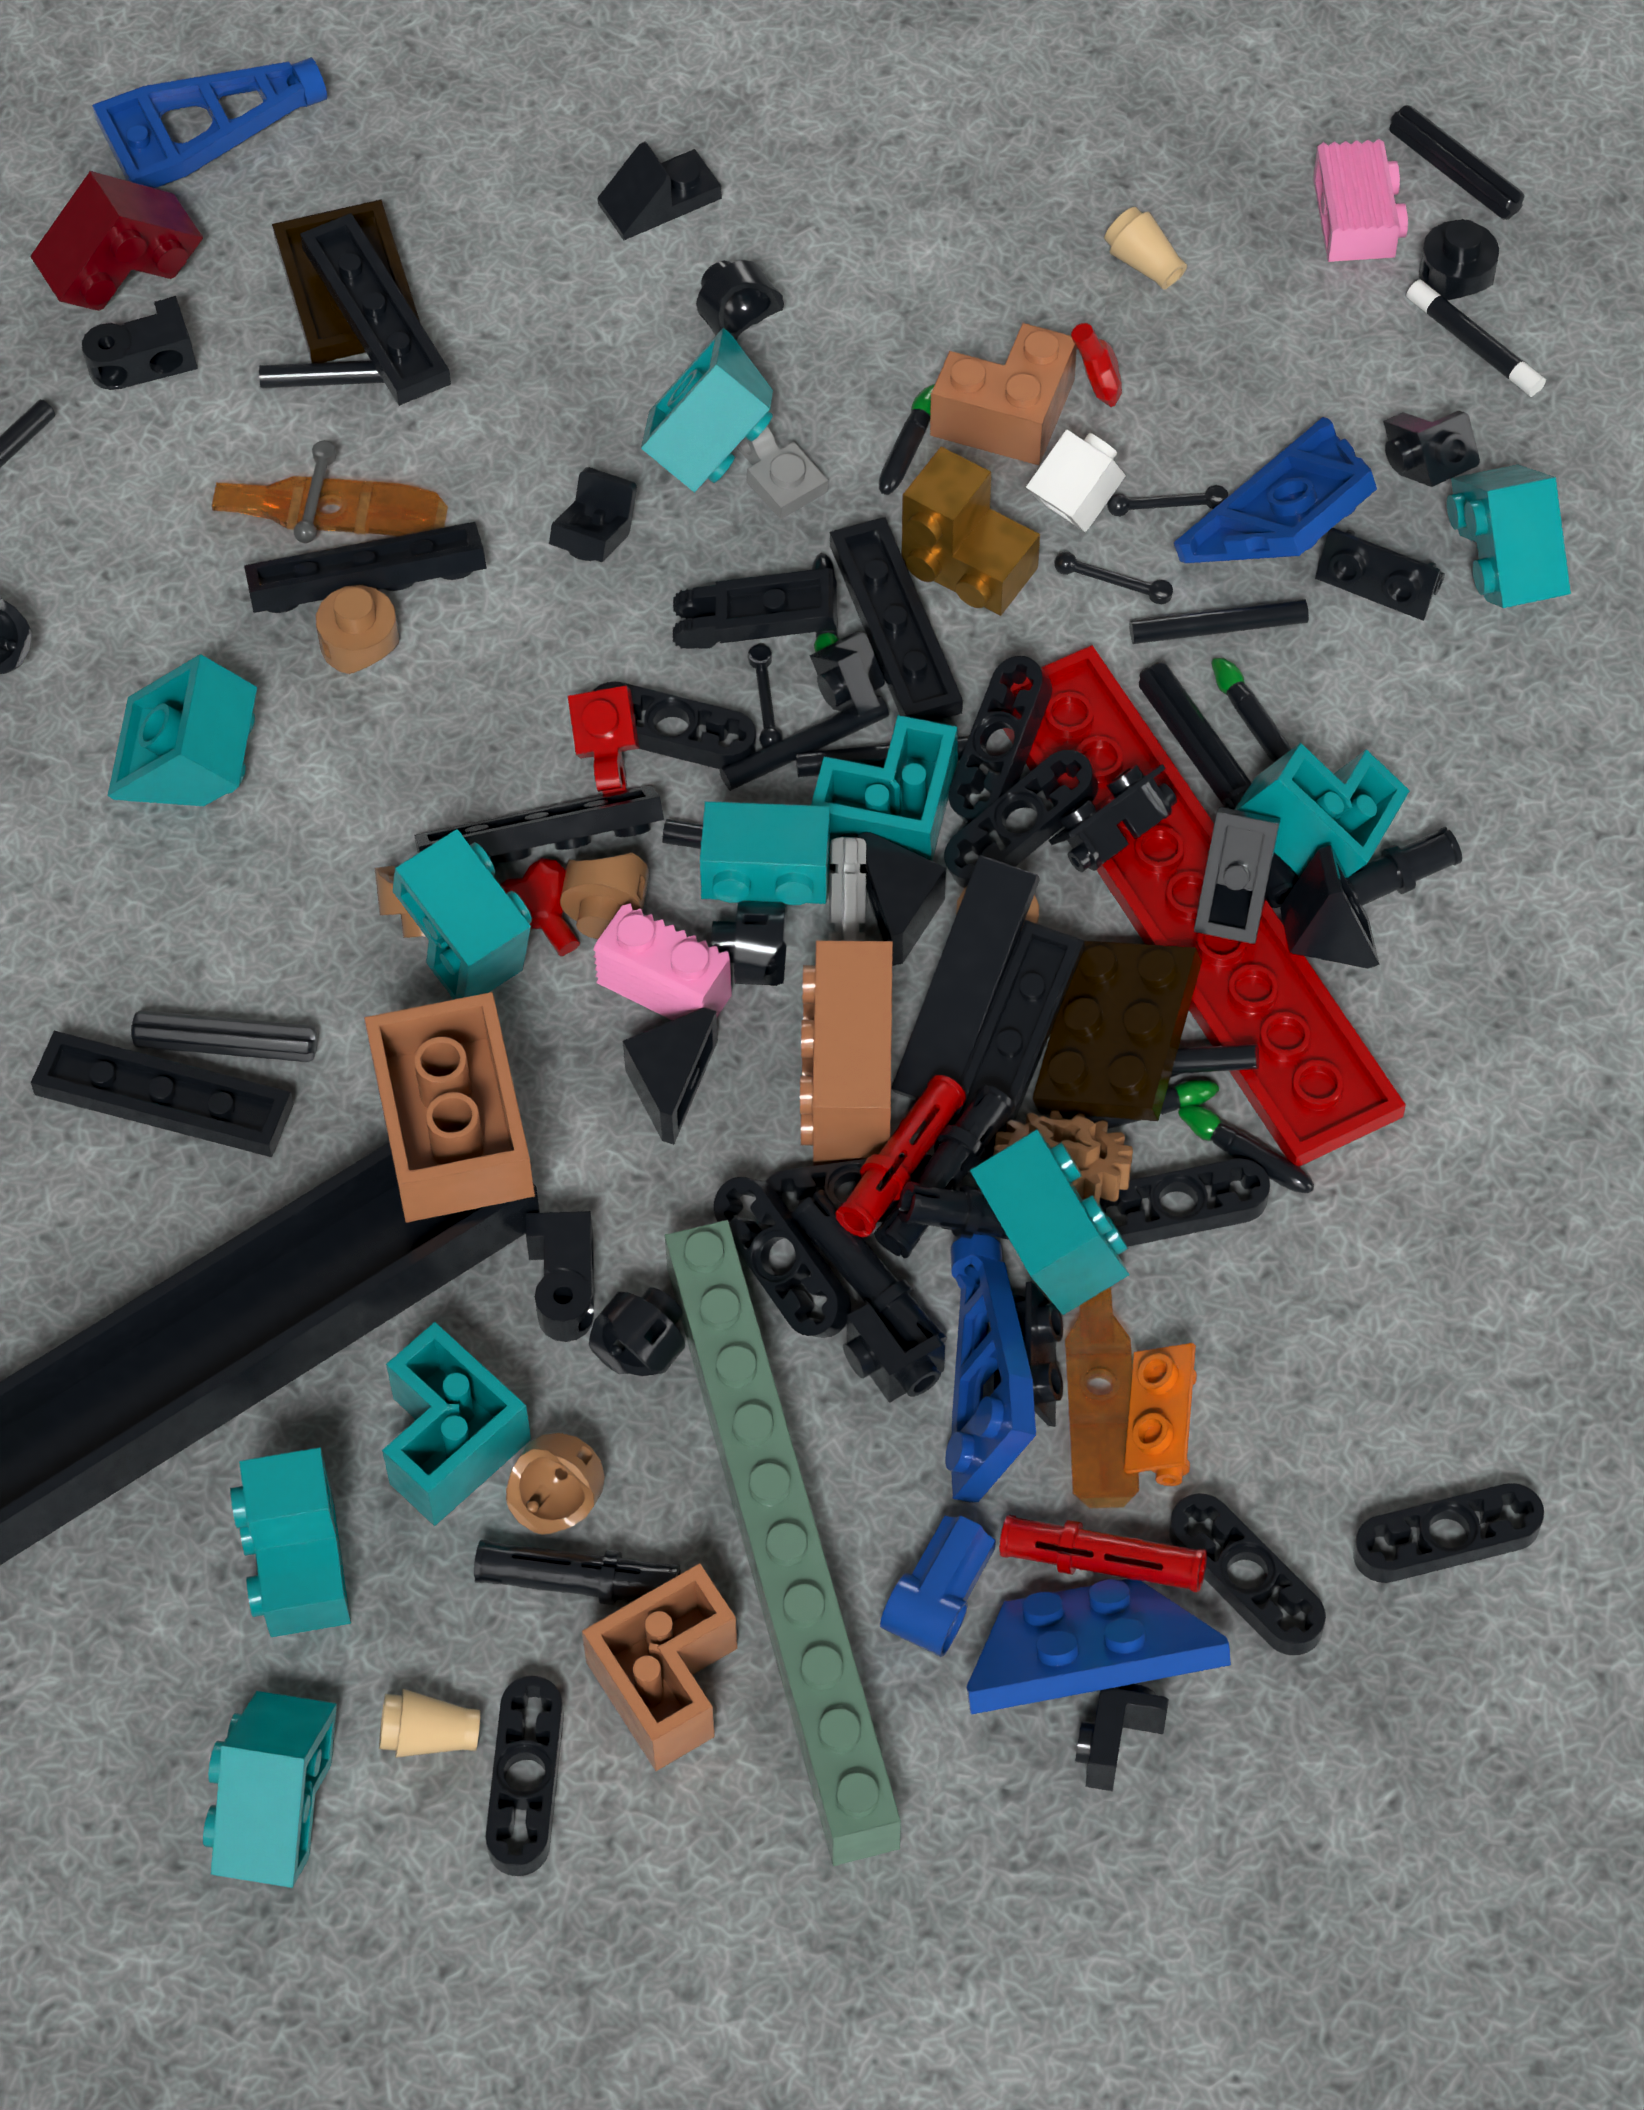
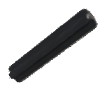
(1456, 162)
(1192, 730)
(224, 1036)

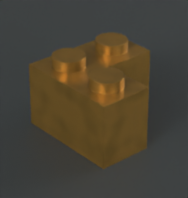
(960, 540)

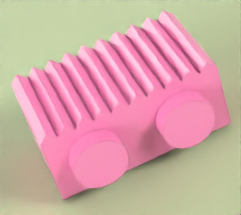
(1358, 201)
(661, 966)

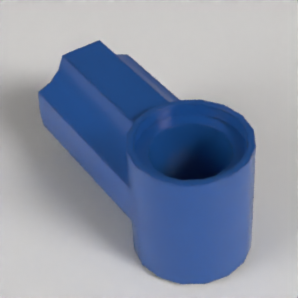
(933, 1600)

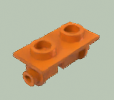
(1161, 1412)

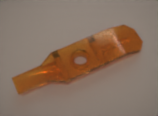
(363, 505)
(1099, 1422)

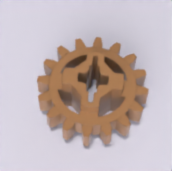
(1098, 1155)

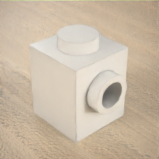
(1077, 478)

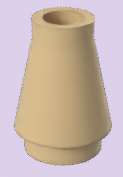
(1143, 246)
(425, 1725)

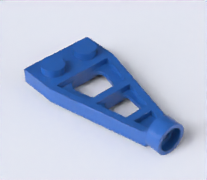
(146, 150)
(1000, 1426)

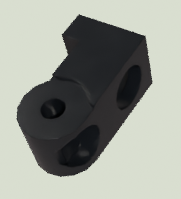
(139, 349)
(567, 1290)

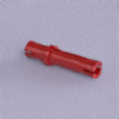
(865, 1202)
(1030, 1540)

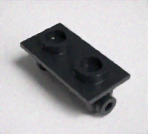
(1378, 573)
(1094, 829)
(1040, 1329)

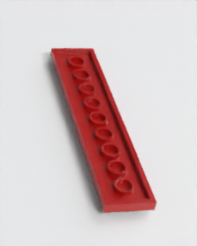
(1314, 1071)

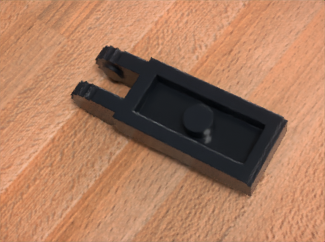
(756, 608)

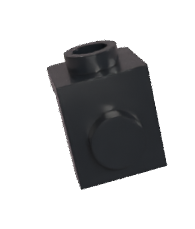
(1431, 450)
(597, 517)
(849, 674)
(876, 1353)
(1118, 1708)

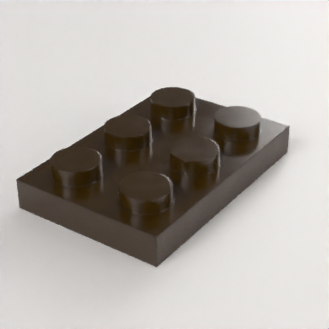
(321, 321)
(1118, 1031)

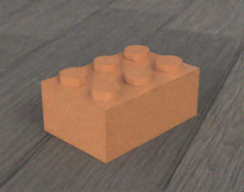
(846, 1050)
(449, 1107)

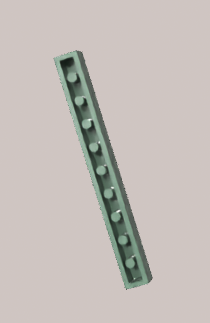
(783, 1546)

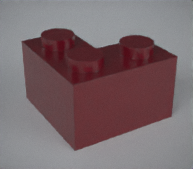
(108, 233)

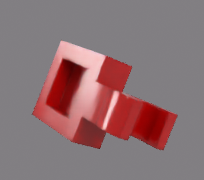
(604, 729)

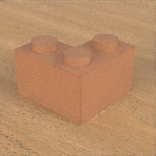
(1008, 405)
(648, 1661)

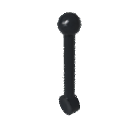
(1120, 504)
(1159, 591)
(760, 658)

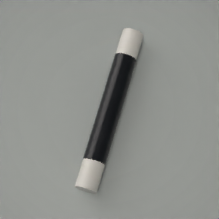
(1475, 338)

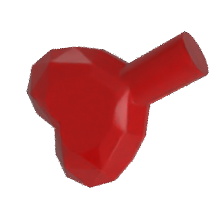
(1099, 364)
(541, 893)

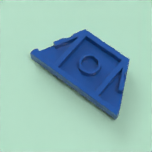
(1284, 503)
(1089, 1643)

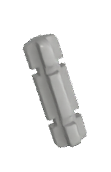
(847, 888)

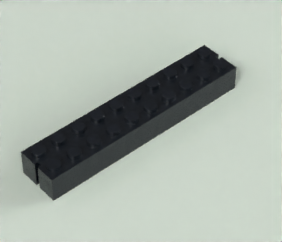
(224, 1339)

